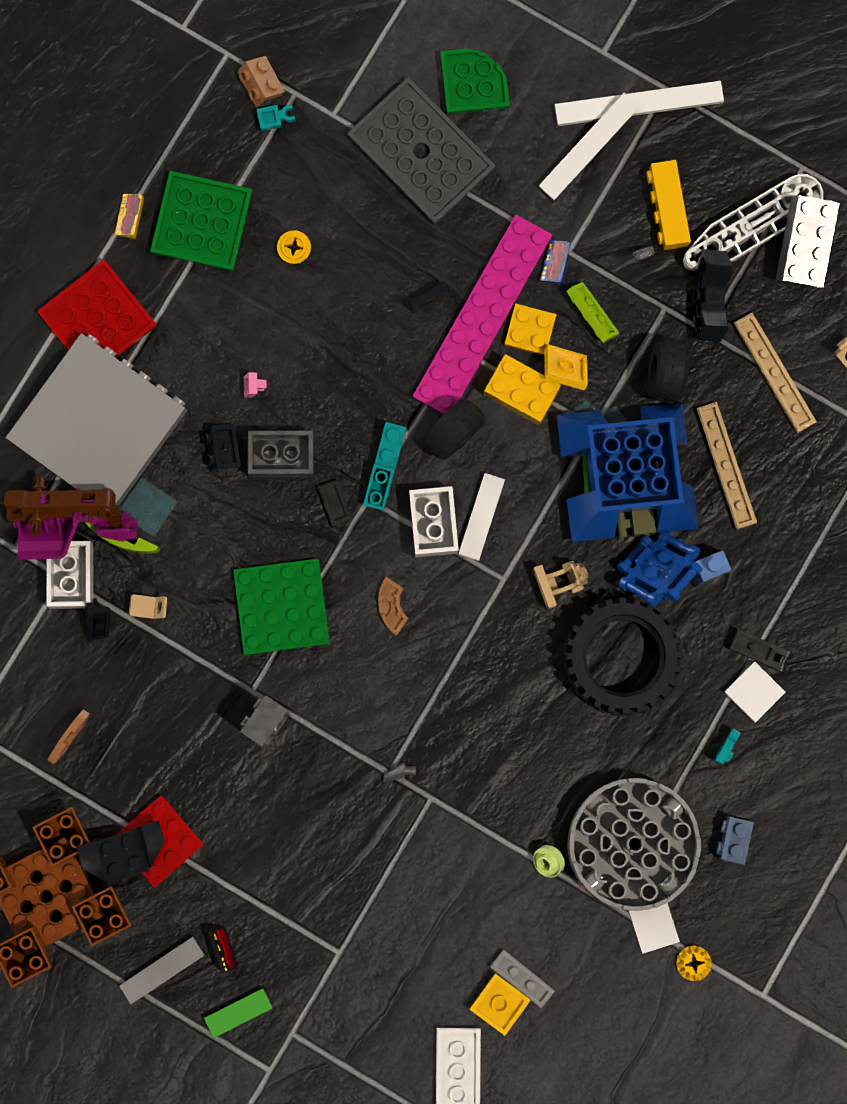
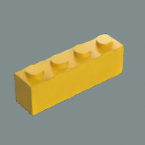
(669, 204)

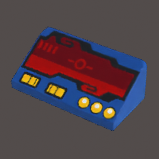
(555, 262)

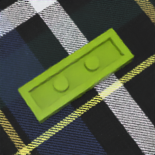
(592, 312)

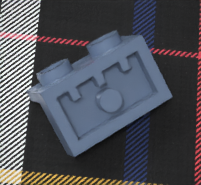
(735, 840)

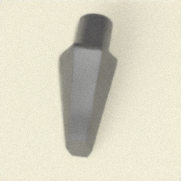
(399, 772)

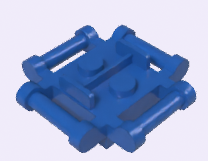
(659, 569)

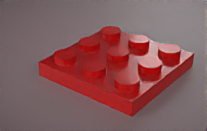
(179, 839)

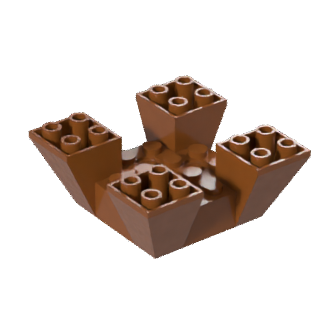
(81, 908)

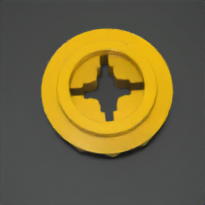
(287, 240)
(700, 955)

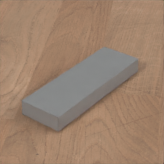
(522, 978)

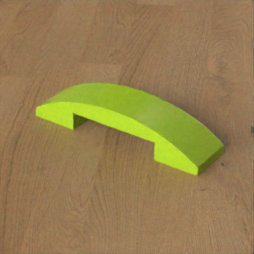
(141, 546)

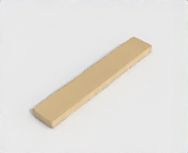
(774, 372)
(726, 466)

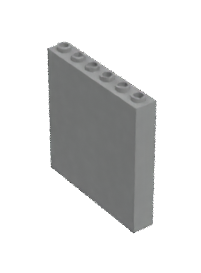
(97, 420)

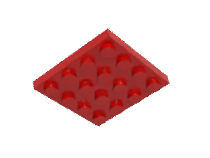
(98, 307)

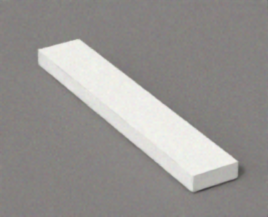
(588, 146)

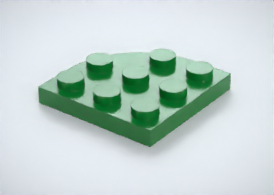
(473, 82)

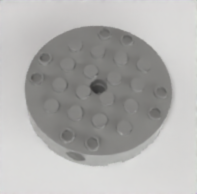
(602, 852)

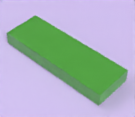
(238, 1013)

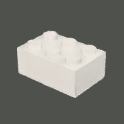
(433, 521)
(71, 577)

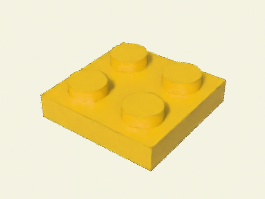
(530, 329)
(565, 367)
(500, 1004)

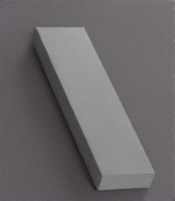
(161, 970)

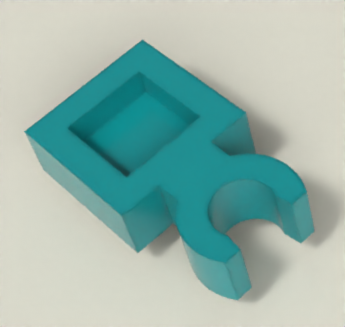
(271, 118)
(725, 753)

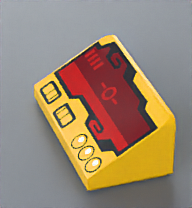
(129, 215)

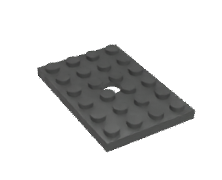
(411, 119)

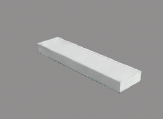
(481, 517)

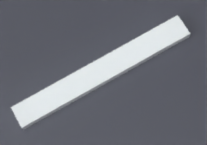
(648, 102)

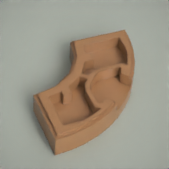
(390, 606)
(69, 735)

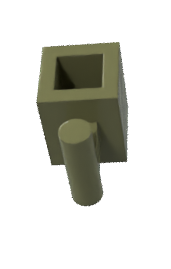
(640, 521)

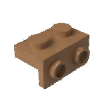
(260, 80)

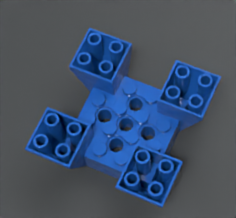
(655, 437)

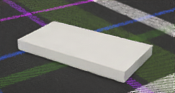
(458, 1065)

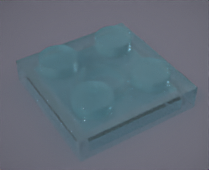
(149, 506)

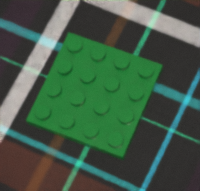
(201, 221)
(281, 607)

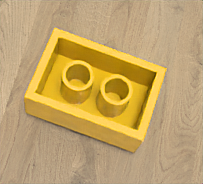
(521, 390)

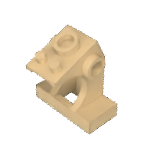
(576, 575)

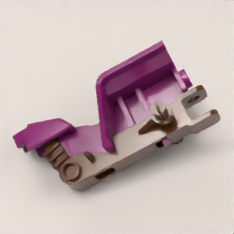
(50, 518)

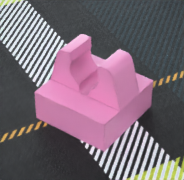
(252, 385)

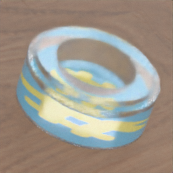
(644, 253)

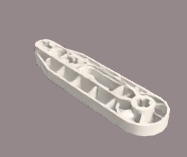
(743, 230)

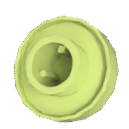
(548, 861)

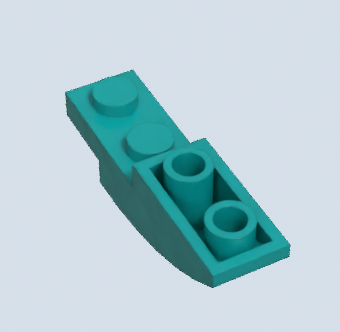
(385, 466)

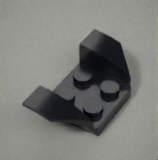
(122, 853)

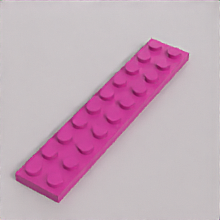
(482, 315)

